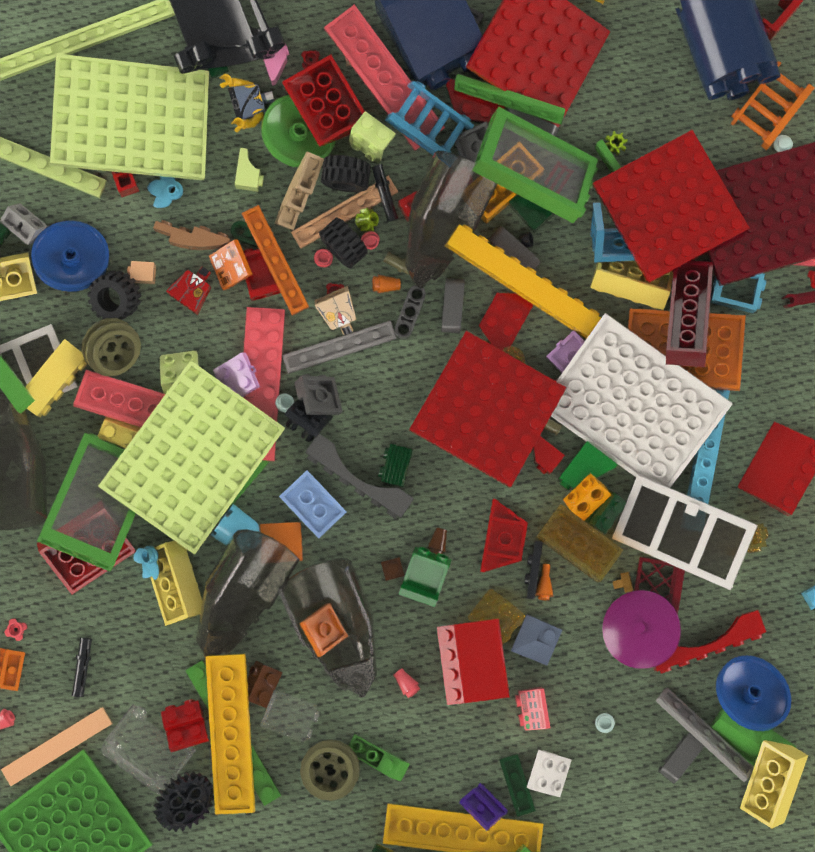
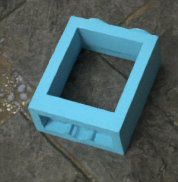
(756, 300)

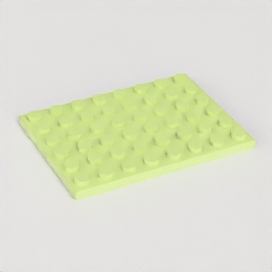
(129, 117)
(191, 457)

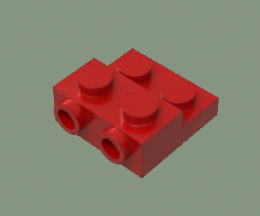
(184, 725)

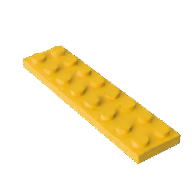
(230, 734)
(456, 831)

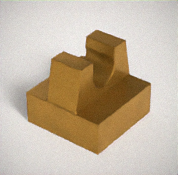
(625, 582)

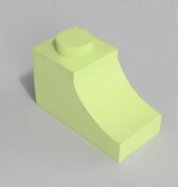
(247, 175)

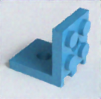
(605, 239)

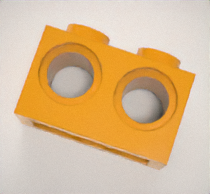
(587, 497)

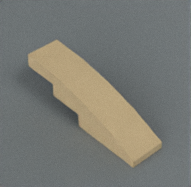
(299, 190)

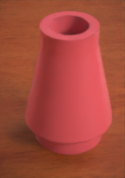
(406, 683)

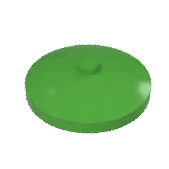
(288, 135)

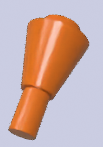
(544, 587)

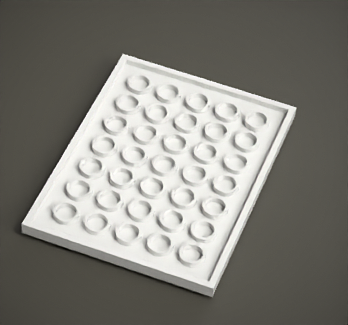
(636, 405)

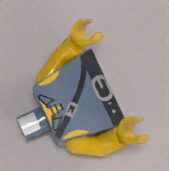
(246, 101)

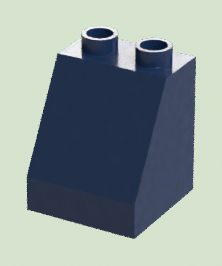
(431, 36)

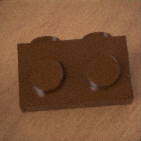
(261, 683)

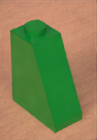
(586, 461)

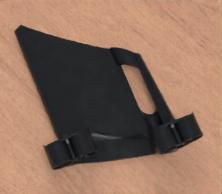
(221, 36)

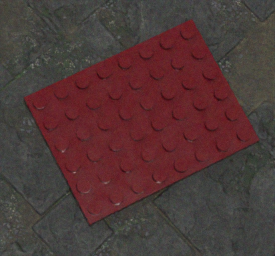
(779, 208)

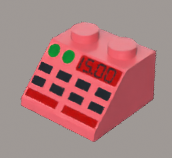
(533, 709)

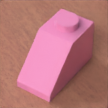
(276, 64)

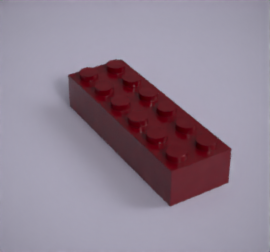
(689, 314)

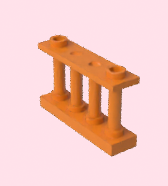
(779, 122)

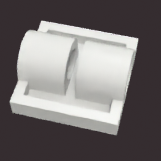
(549, 773)

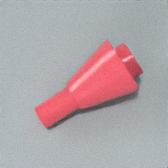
(6, 719)

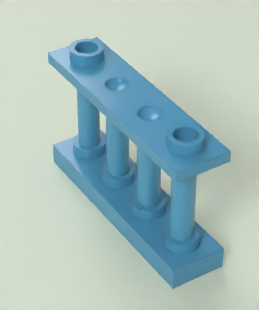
(412, 130)

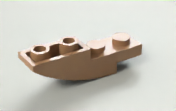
(199, 239)

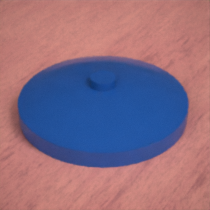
(70, 255)
(753, 693)

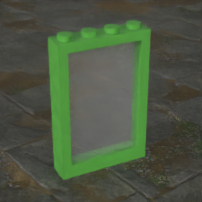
(536, 165)
(83, 516)

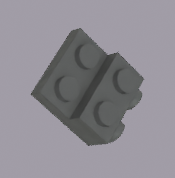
(470, 141)
(318, 395)

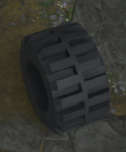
(345, 173)
(343, 242)
(123, 286)

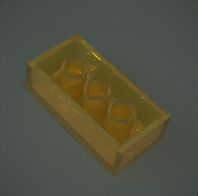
(579, 543)

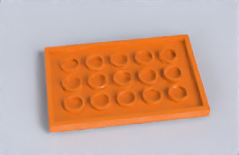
(723, 350)

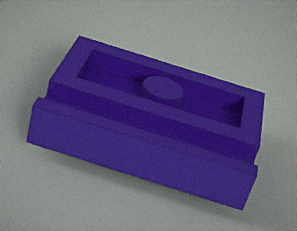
(483, 806)

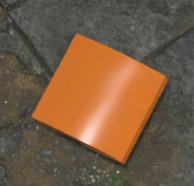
(287, 534)
(10, 668)

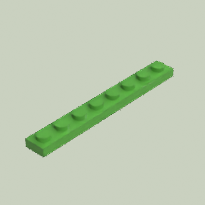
(263, 782)

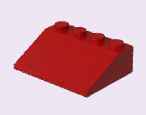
(324, 100)
(781, 469)
(75, 572)
(473, 662)

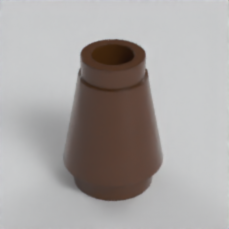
(438, 541)

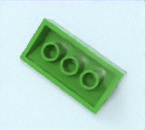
(744, 740)

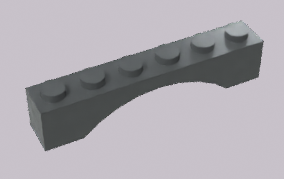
(392, 499)

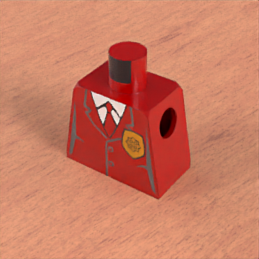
(191, 289)

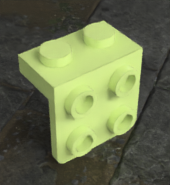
(370, 137)
(172, 365)

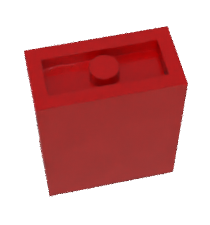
(789, 8)
(261, 282)

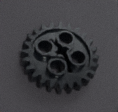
(184, 801)

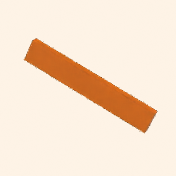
(275, 260)

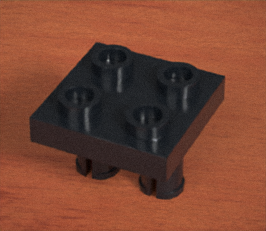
(311, 423)

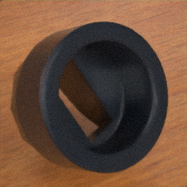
(527, 239)

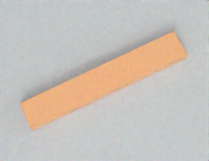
(346, 211)
(56, 746)

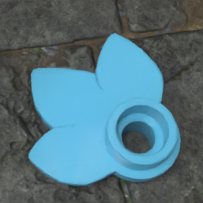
(162, 191)
(148, 558)

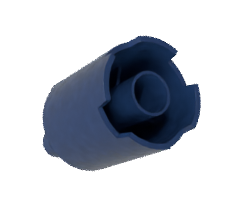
(728, 45)

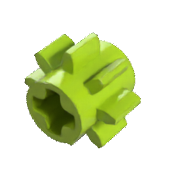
(619, 139)
(367, 219)

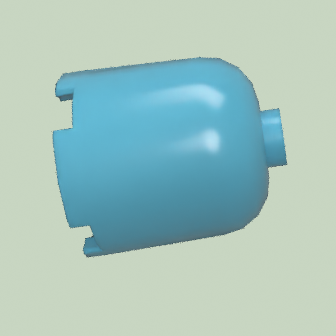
(232, 521)

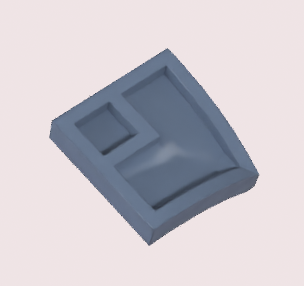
(536, 640)

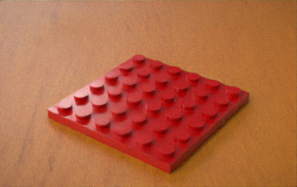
(539, 50)
(670, 206)
(488, 409)

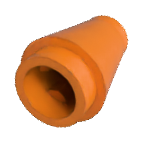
(385, 284)

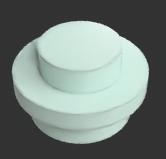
(783, 143)
(283, 402)
(604, 723)

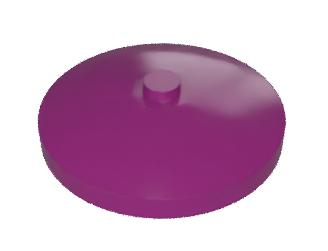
(641, 629)

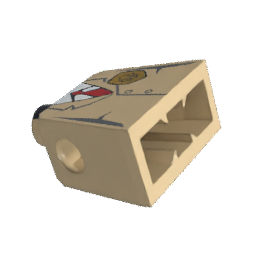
(337, 310)

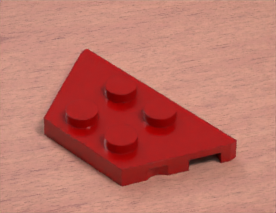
(473, 107)
(504, 319)
(504, 538)

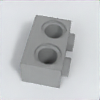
(22, 223)

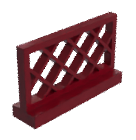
(676, 582)

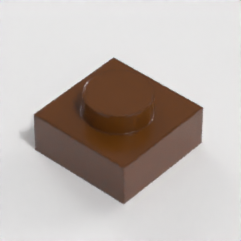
(392, 569)

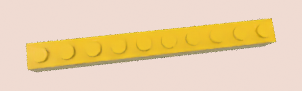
(522, 280)

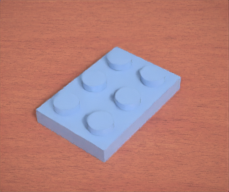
(312, 504)

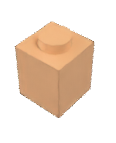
(142, 272)

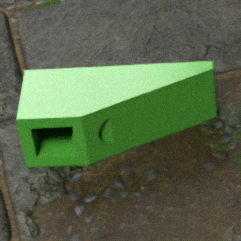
(379, 758)

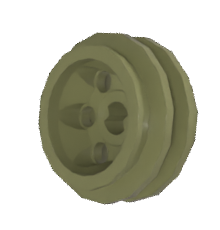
(101, 341)
(309, 773)

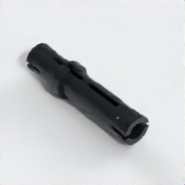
(384, 192)
(83, 658)

